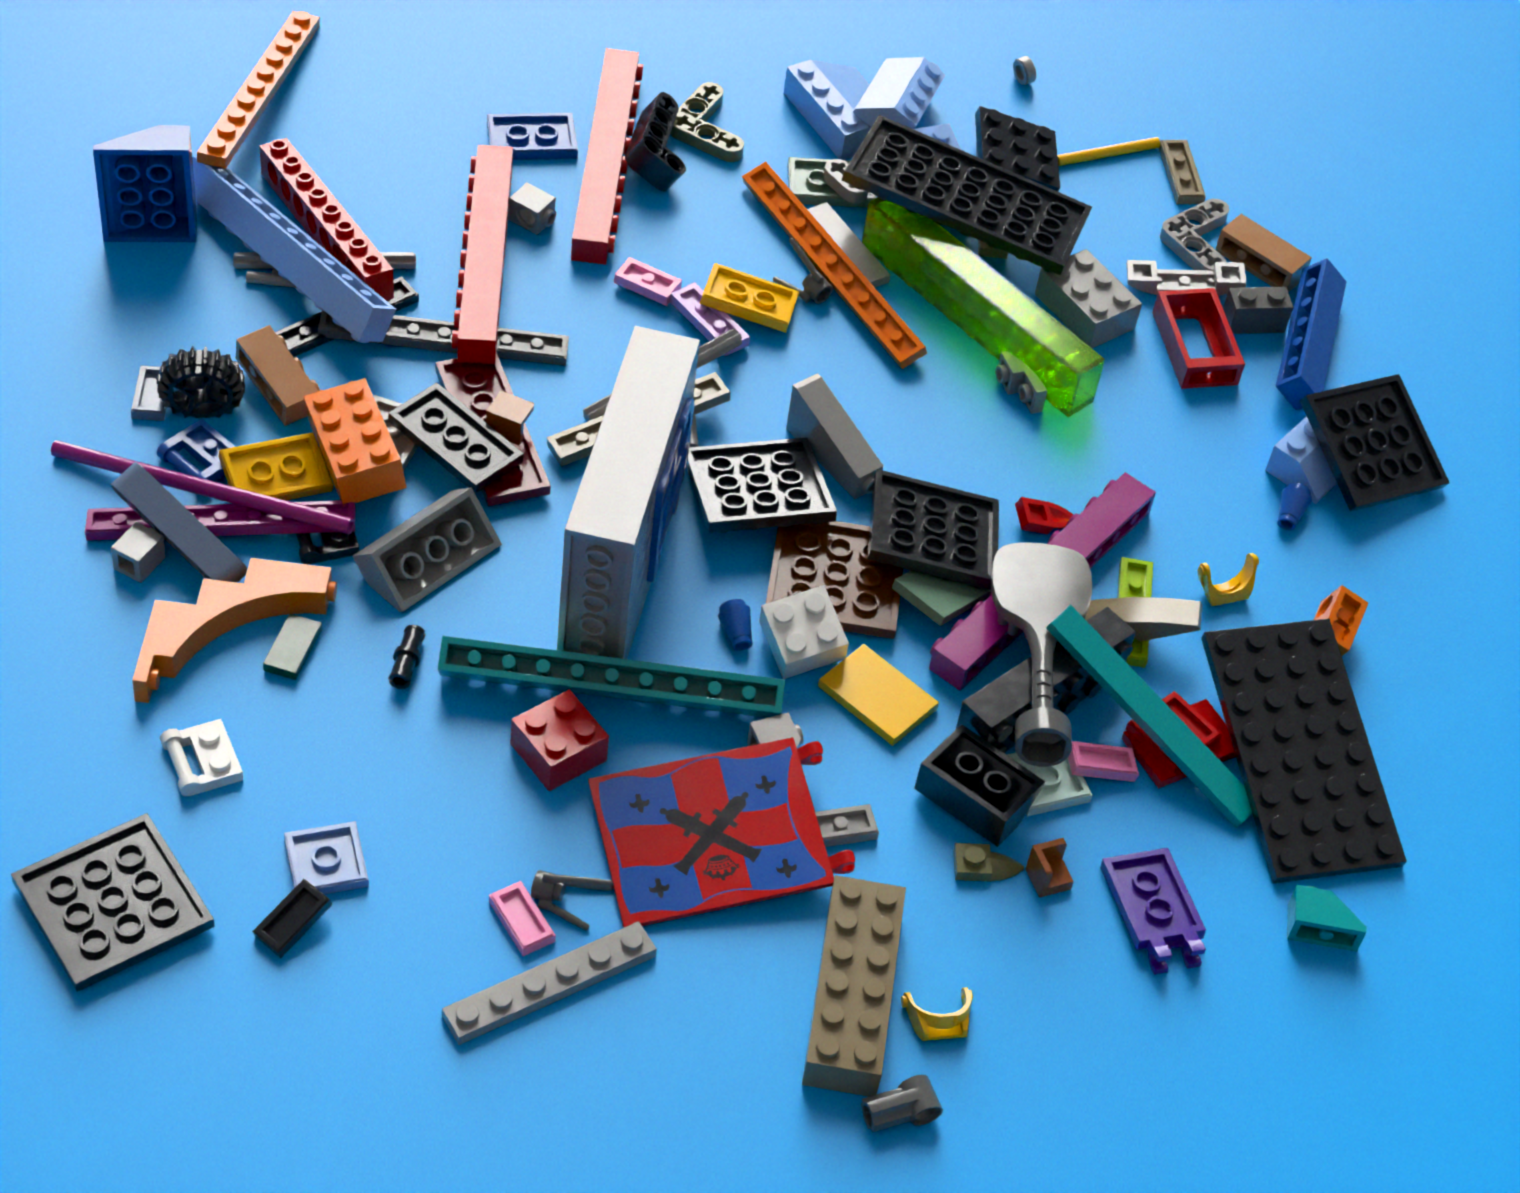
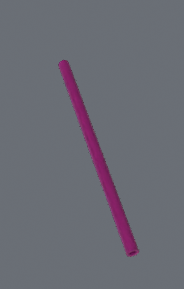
(207, 488)

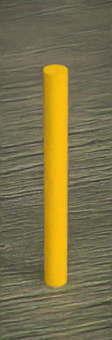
(1108, 151)

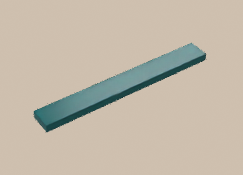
(1151, 714)

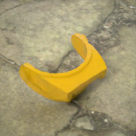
(1233, 590)
(939, 1026)

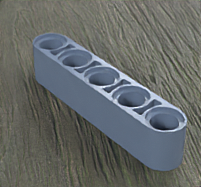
(178, 525)

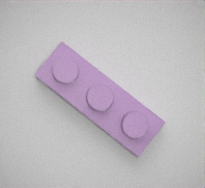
(706, 319)

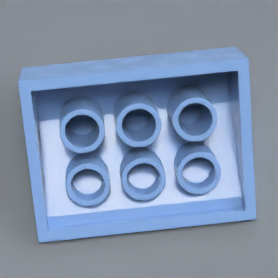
(826, 99)

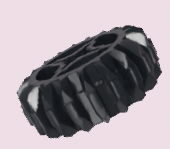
(200, 383)

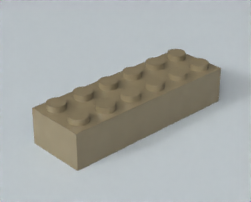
(854, 987)

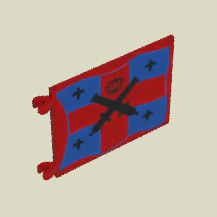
(713, 832)

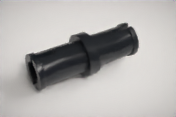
(407, 657)

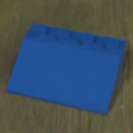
(147, 186)

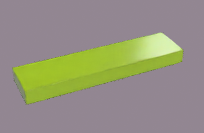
(1136, 581)

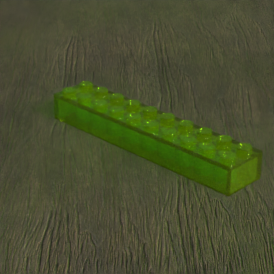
(983, 302)

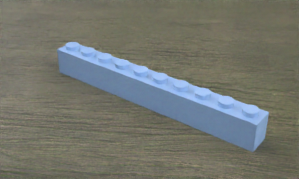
(292, 253)

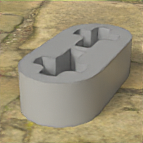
(833, 176)

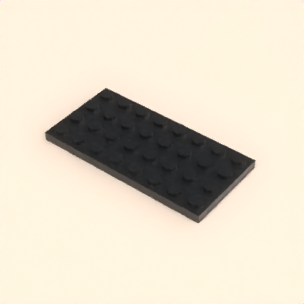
(967, 194)
(1302, 751)

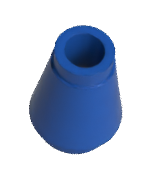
(1293, 505)
(737, 623)

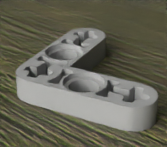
(1190, 234)

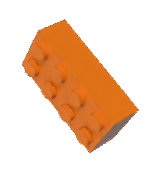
(354, 442)

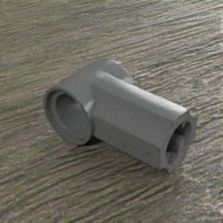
(911, 1101)

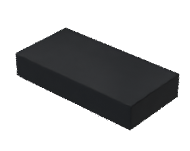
(292, 918)

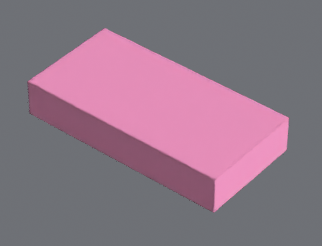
(1103, 761)
(522, 918)

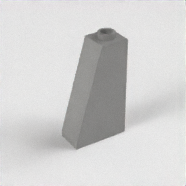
(832, 436)

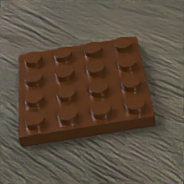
(837, 557)

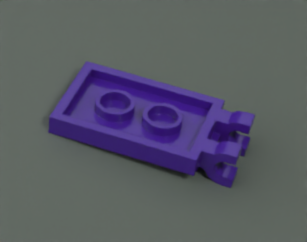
(1156, 906)

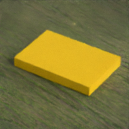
(749, 297)
(278, 467)
(878, 694)

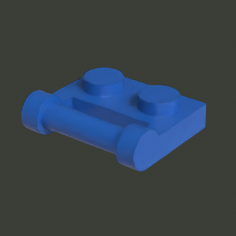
(203, 444)

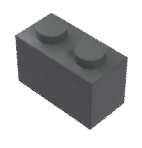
(1258, 309)

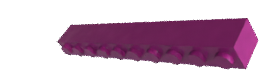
(1092, 533)

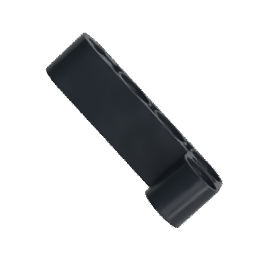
(648, 149)

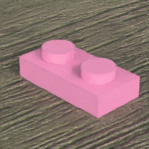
(647, 281)

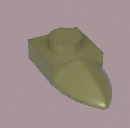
(979, 863)

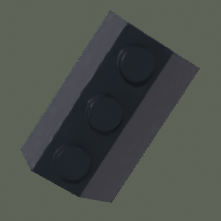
(978, 784)

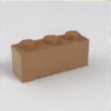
(1262, 253)
(275, 373)

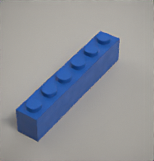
(1311, 332)

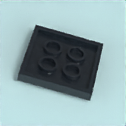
(1018, 146)

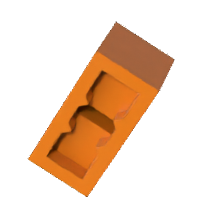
(1345, 614)

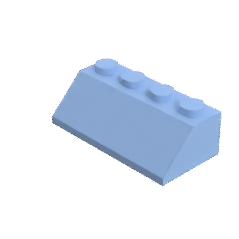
(900, 91)
(1302, 461)

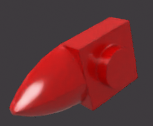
(1041, 515)

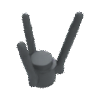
(815, 285)
(552, 887)

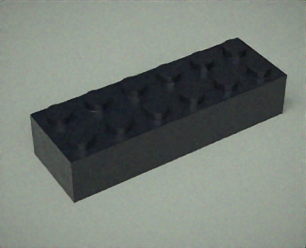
(999, 704)

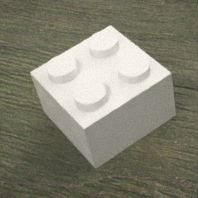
(803, 632)

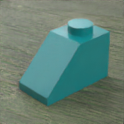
(1323, 920)

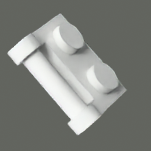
(212, 753)

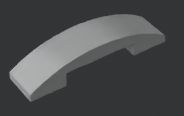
(1147, 278)

